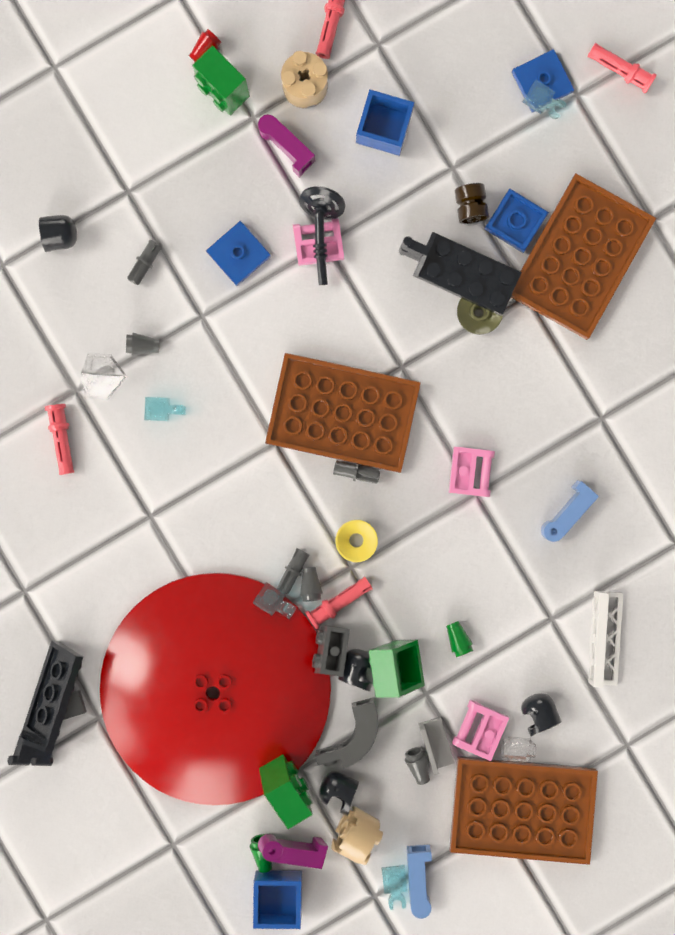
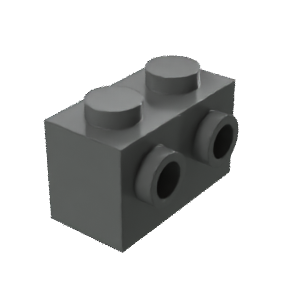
(331, 650)

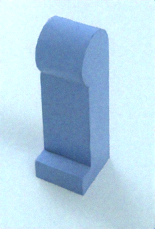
(570, 513)
(416, 859)

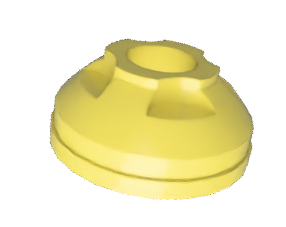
(360, 553)

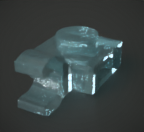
(159, 409)
(271, 599)

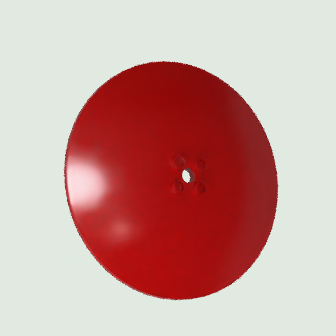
(200, 637)

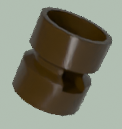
(471, 203)

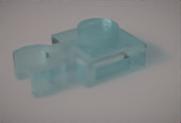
(540, 98)
(395, 882)

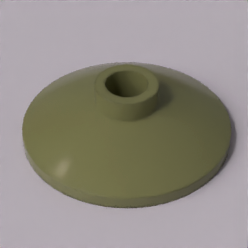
(473, 323)

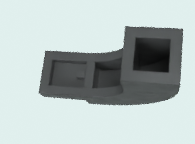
(360, 741)

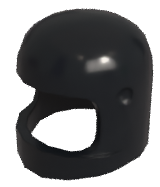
(57, 232)
(355, 669)
(543, 712)
(339, 786)

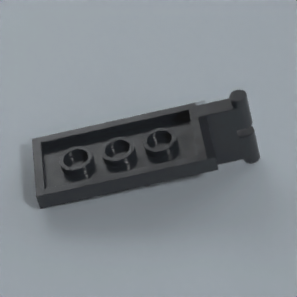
(462, 271)
(47, 707)

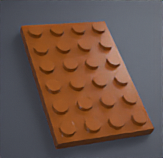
(582, 256)
(342, 412)
(523, 810)

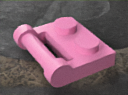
(305, 247)
(463, 471)
(487, 734)

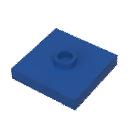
(546, 70)
(516, 220)
(238, 253)

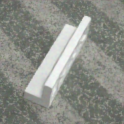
(599, 638)

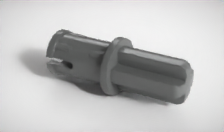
(144, 262)
(356, 472)
(292, 571)

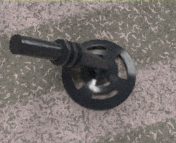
(321, 213)

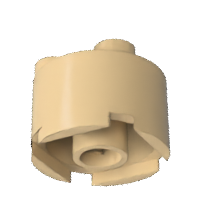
(313, 71)
(357, 836)

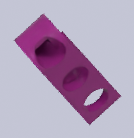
(291, 146)
(293, 852)

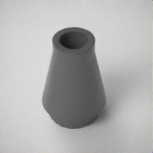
(141, 344)
(310, 585)
(417, 762)

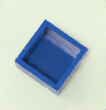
(384, 122)
(277, 900)

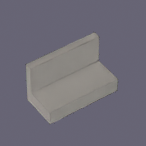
(436, 744)

